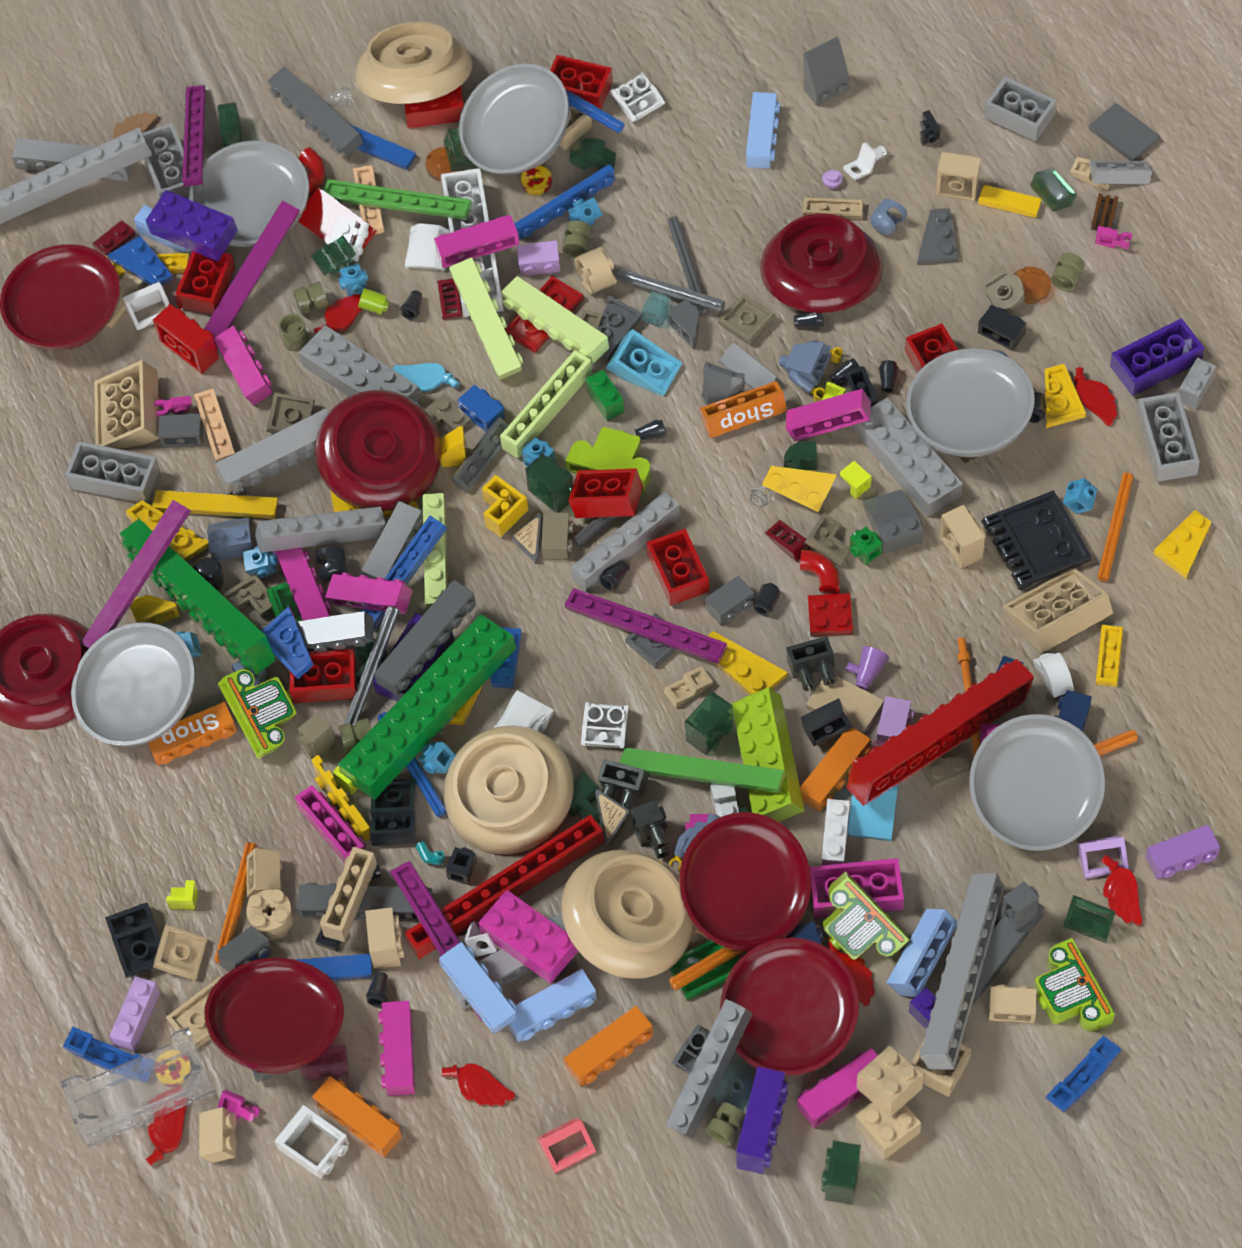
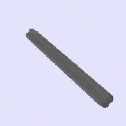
(685, 259)
(670, 290)
(372, 665)

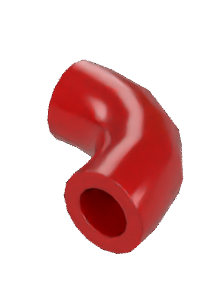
(314, 168)
(823, 568)

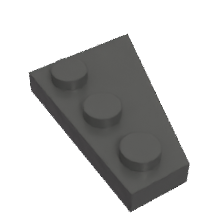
(938, 239)
(617, 322)

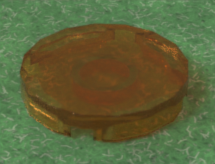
(437, 163)
(1036, 284)

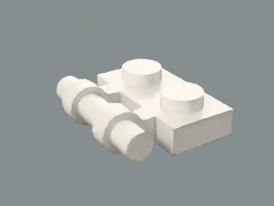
(349, 229)

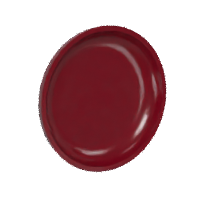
(821, 264)
(60, 297)
(378, 450)
(38, 670)
(744, 881)
(799, 1004)
(274, 1014)

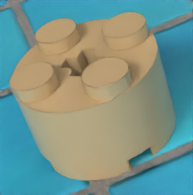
(595, 270)
(277, 906)

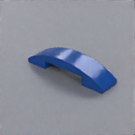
(95, 1051)
(1084, 1074)

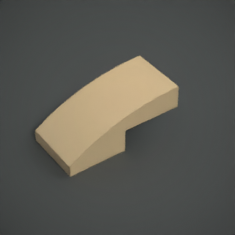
(1081, 171)
(688, 687)

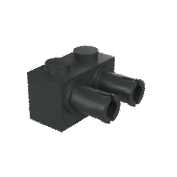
(811, 658)
(622, 777)
(650, 827)

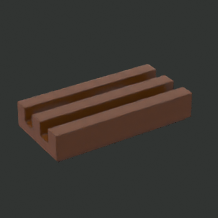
(1107, 200)

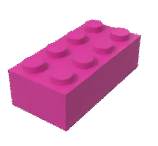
(878, 878)
(528, 936)

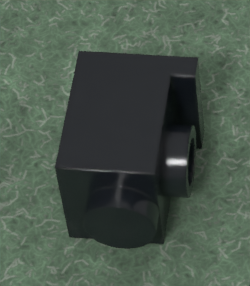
(454, 869)

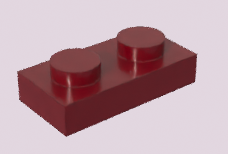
(114, 238)

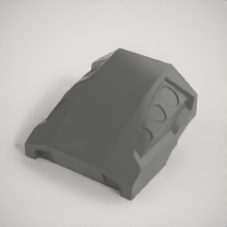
(720, 383)
(691, 1049)

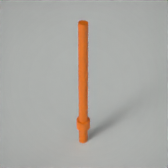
(964, 660)

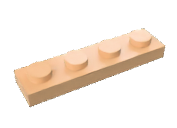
(369, 214)
(214, 424)

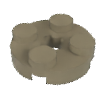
(1008, 282)

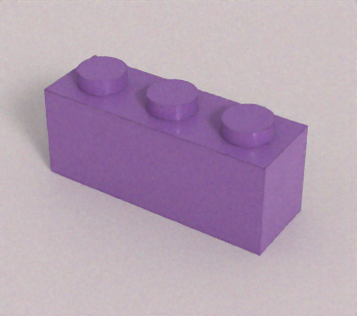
(1182, 852)

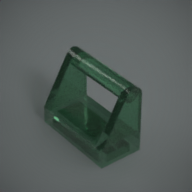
(456, 159)
(1087, 922)

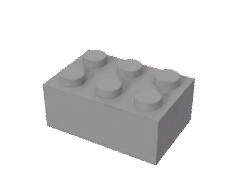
(1020, 109)

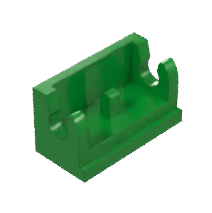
(280, 598)

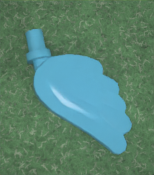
(427, 375)

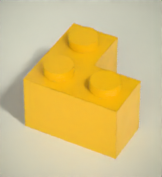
(505, 503)

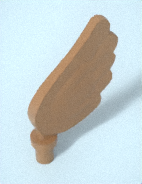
(142, 121)

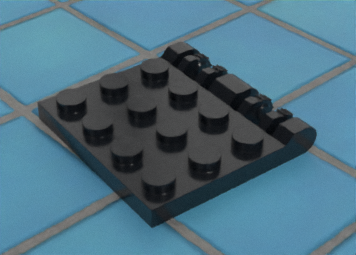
(1039, 539)

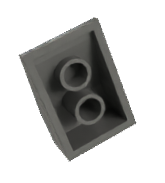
(825, 72)
(894, 521)

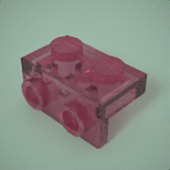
(331, 1063)

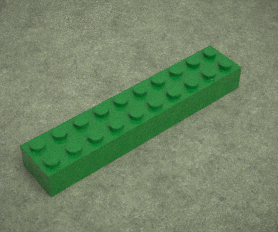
(203, 603)
(427, 706)

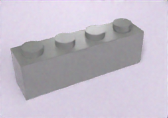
(393, 540)

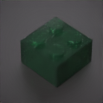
(549, 482)
(709, 723)
(841, 1172)

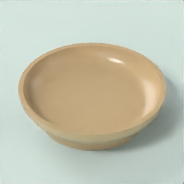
(412, 64)
(508, 789)
(626, 914)

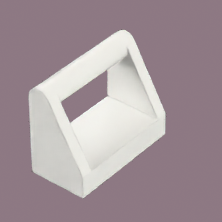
(143, 299)

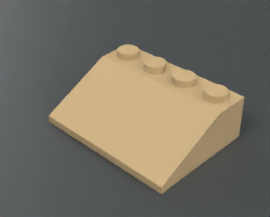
(126, 407)
(1059, 609)

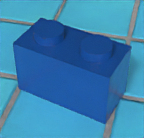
(480, 407)

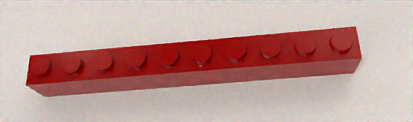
(515, 878)

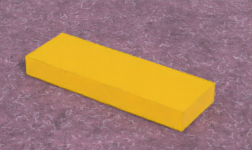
(1010, 201)
(1109, 655)

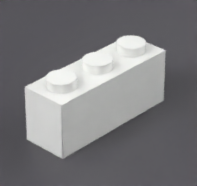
(835, 832)

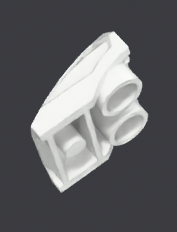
(637, 97)
(421, 247)
(526, 712)
(604, 725)

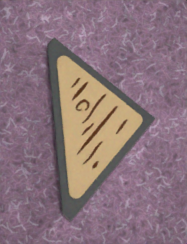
(528, 537)
(611, 814)

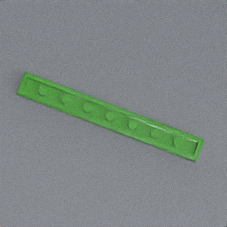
(399, 199)
(705, 770)

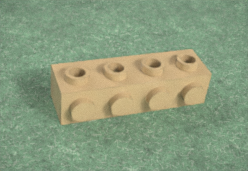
(348, 894)

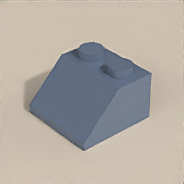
(230, 538)

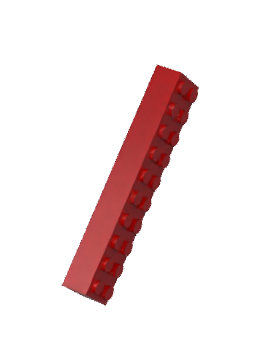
(939, 732)

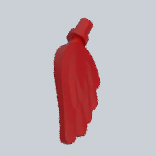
(341, 314)
(1096, 397)
(1122, 892)
(860, 973)
(479, 1085)
(166, 1134)

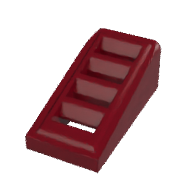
(447, 284)
(793, 550)

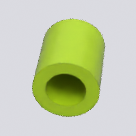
(373, 301)

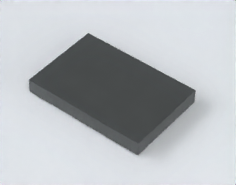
(1124, 132)

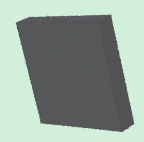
(650, 650)

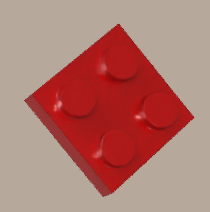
(830, 614)

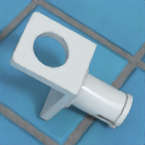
(865, 161)
(474, 939)

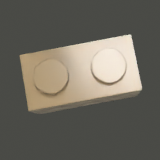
(263, 871)
(1012, 1004)
(217, 1135)

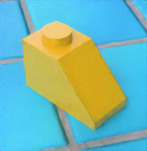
(453, 448)
(153, 610)

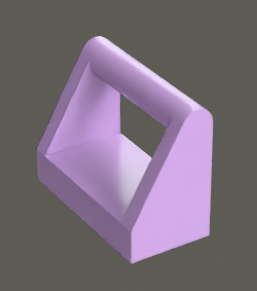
(1100, 844)

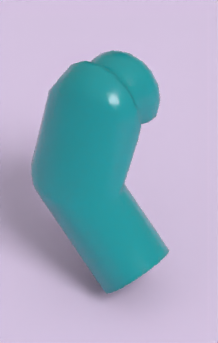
(433, 858)

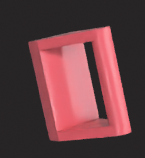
(560, 1133)

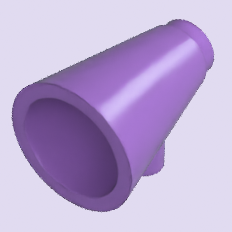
(870, 666)

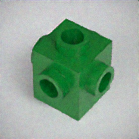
(865, 545)

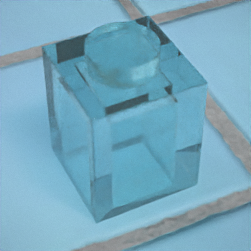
(656, 309)

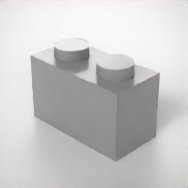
(1197, 383)

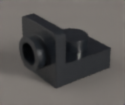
(930, 128)

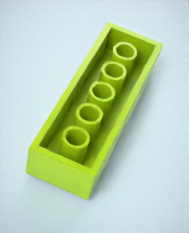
(767, 744)

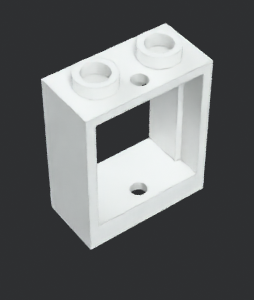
(297, 1126)

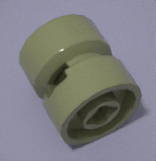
(576, 238)
(1067, 272)
(310, 298)
(293, 332)
(352, 734)
(726, 1124)

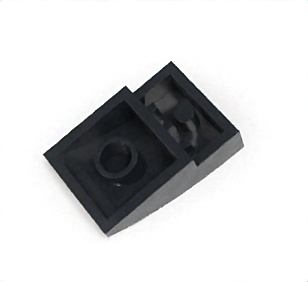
(395, 814)
(134, 938)

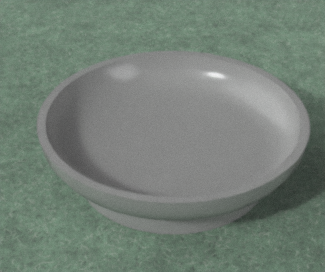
(514, 119)
(249, 185)
(970, 402)
(133, 684)
(1037, 782)

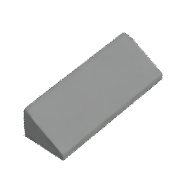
(1120, 172)
(741, 362)

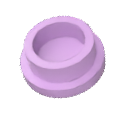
(832, 179)

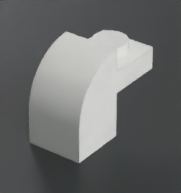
(1055, 673)
(723, 799)

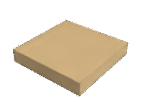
(180, 952)

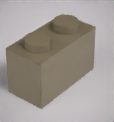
(556, 536)
(316, 737)

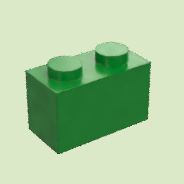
(605, 395)

